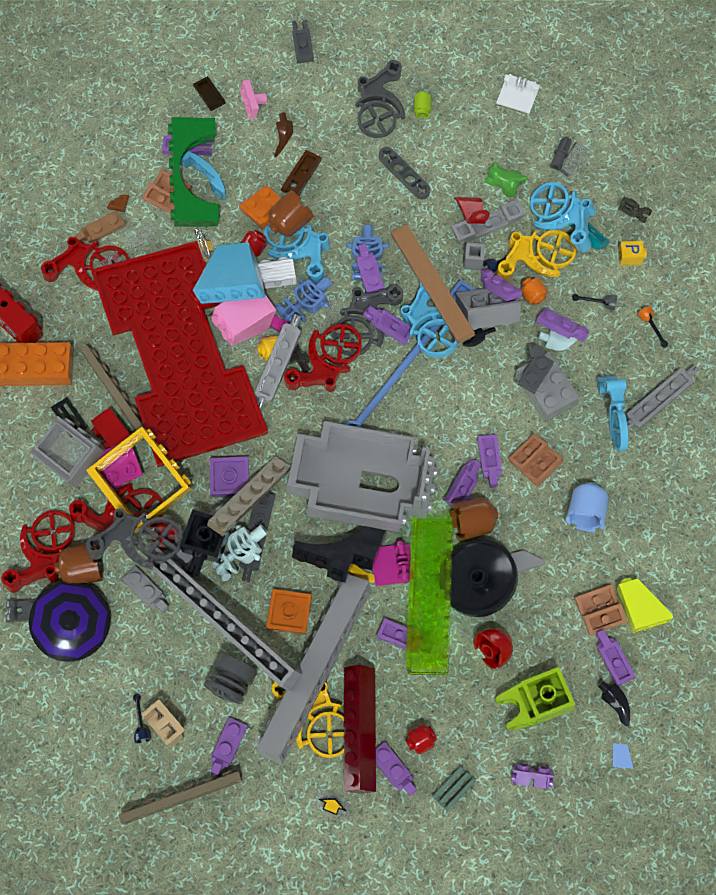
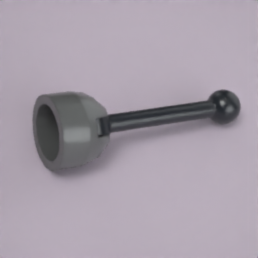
(609, 301)

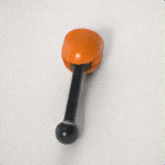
(647, 314)

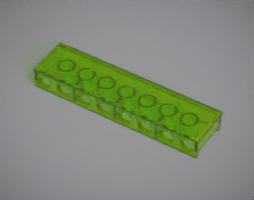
(430, 597)

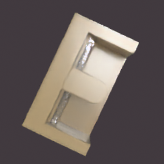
(164, 723)

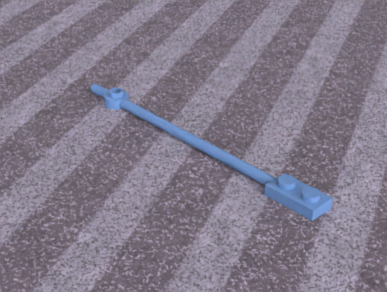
(461, 286)

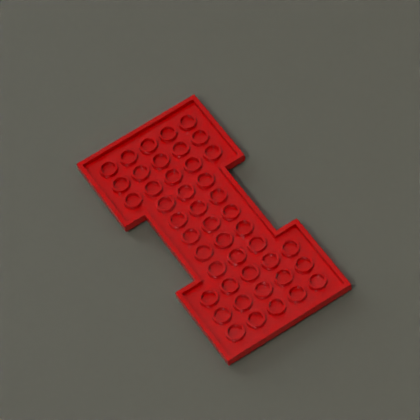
(192, 397)

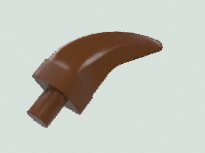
(285, 131)

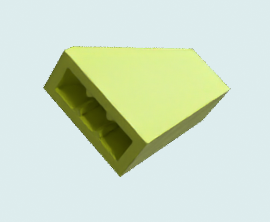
(641, 606)

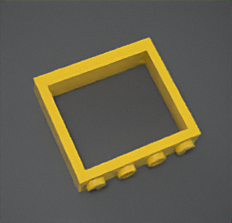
(122, 448)

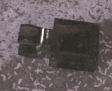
(632, 209)

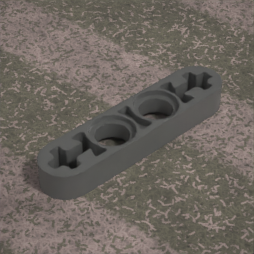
(405, 172)

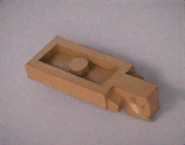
(101, 228)

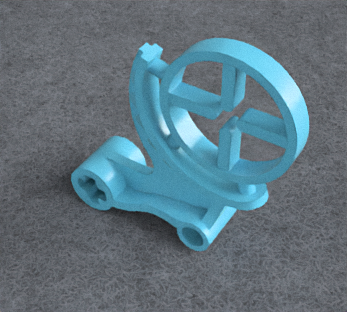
(577, 214)
(311, 247)
(419, 314)
(617, 416)

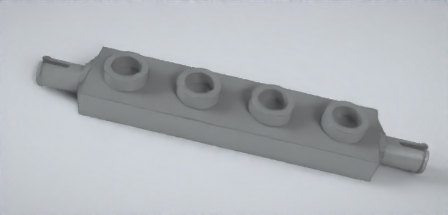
(278, 362)
(661, 397)

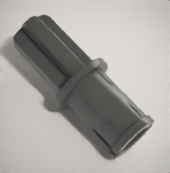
(561, 153)

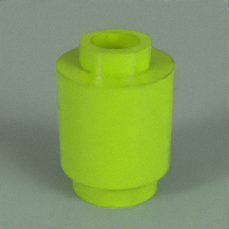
(422, 104)

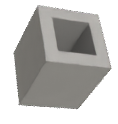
(474, 256)

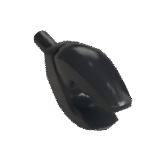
(479, 337)

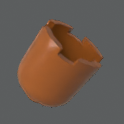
(289, 215)
(473, 518)
(77, 567)

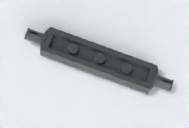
(261, 515)

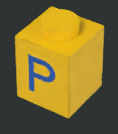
(632, 253)

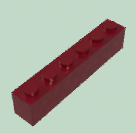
(359, 729)

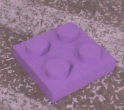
(228, 475)

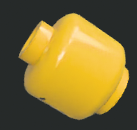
(266, 346)

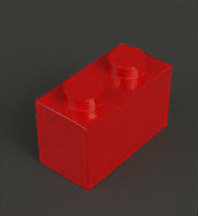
(109, 429)

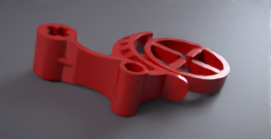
(76, 257)
(323, 372)
(104, 521)
(41, 564)

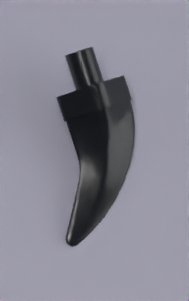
(617, 700)

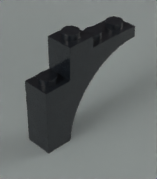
(340, 556)

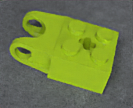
(530, 699)

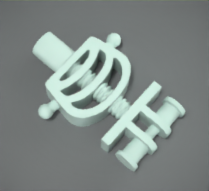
(243, 539)

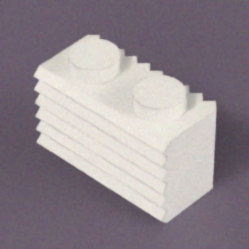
(277, 272)

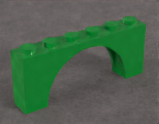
(187, 208)

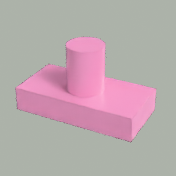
(251, 100)

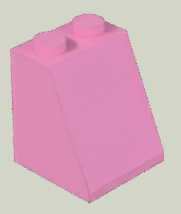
(243, 318)

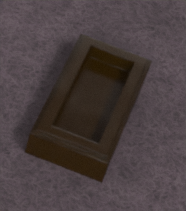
(209, 93)

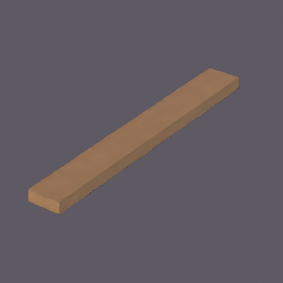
(433, 284)

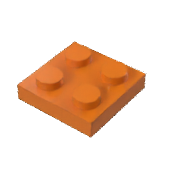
(258, 206)
(289, 611)

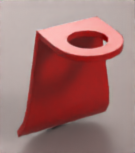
(473, 210)

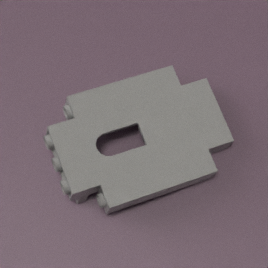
(331, 471)

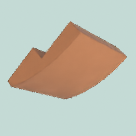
(159, 192)
(529, 454)
(602, 618)

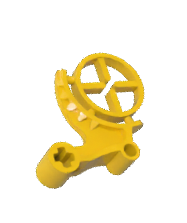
(523, 251)
(322, 701)

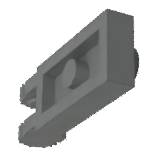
(302, 43)

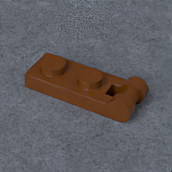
(302, 172)

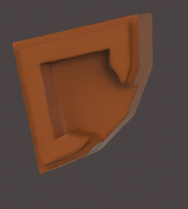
(119, 203)

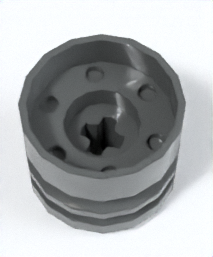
(231, 677)

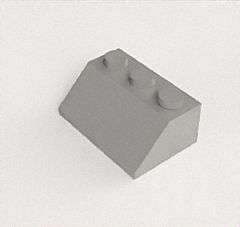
(486, 309)

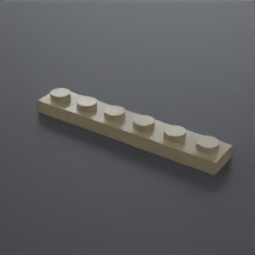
(111, 386)
(248, 496)
(171, 799)

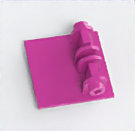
(122, 470)
(393, 564)

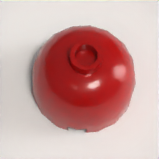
(494, 642)

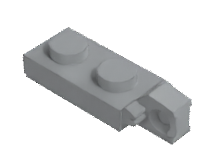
(145, 589)

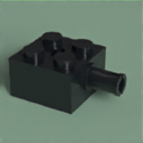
(202, 549)

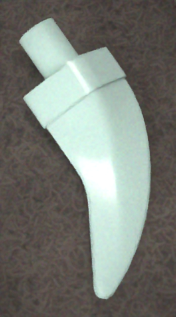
(556, 341)

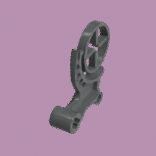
(374, 89)
(359, 304)
(123, 531)

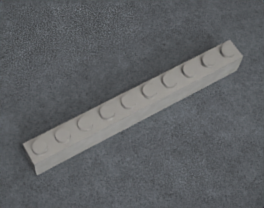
(226, 622)
(315, 667)

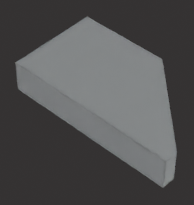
(526, 561)

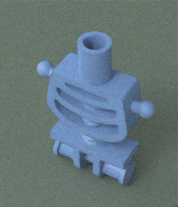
(373, 244)
(314, 297)

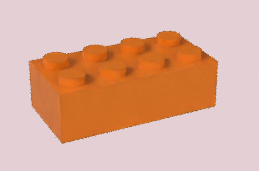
(36, 364)

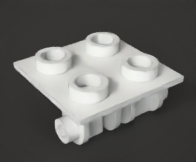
(518, 93)

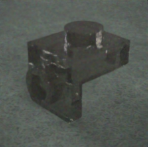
(301, 358)

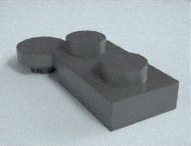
(536, 370)

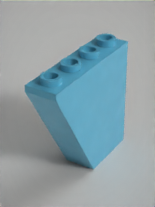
(230, 275)

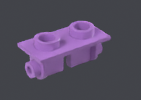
(525, 773)

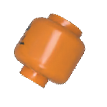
(534, 290)

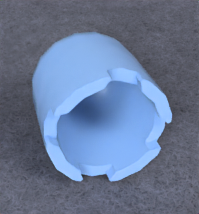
(588, 507)

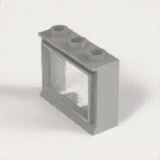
(67, 451)

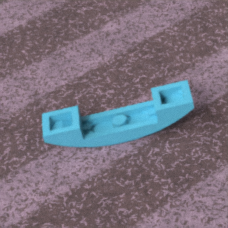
(207, 170)

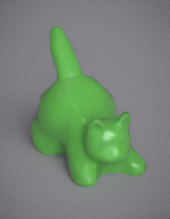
(504, 178)

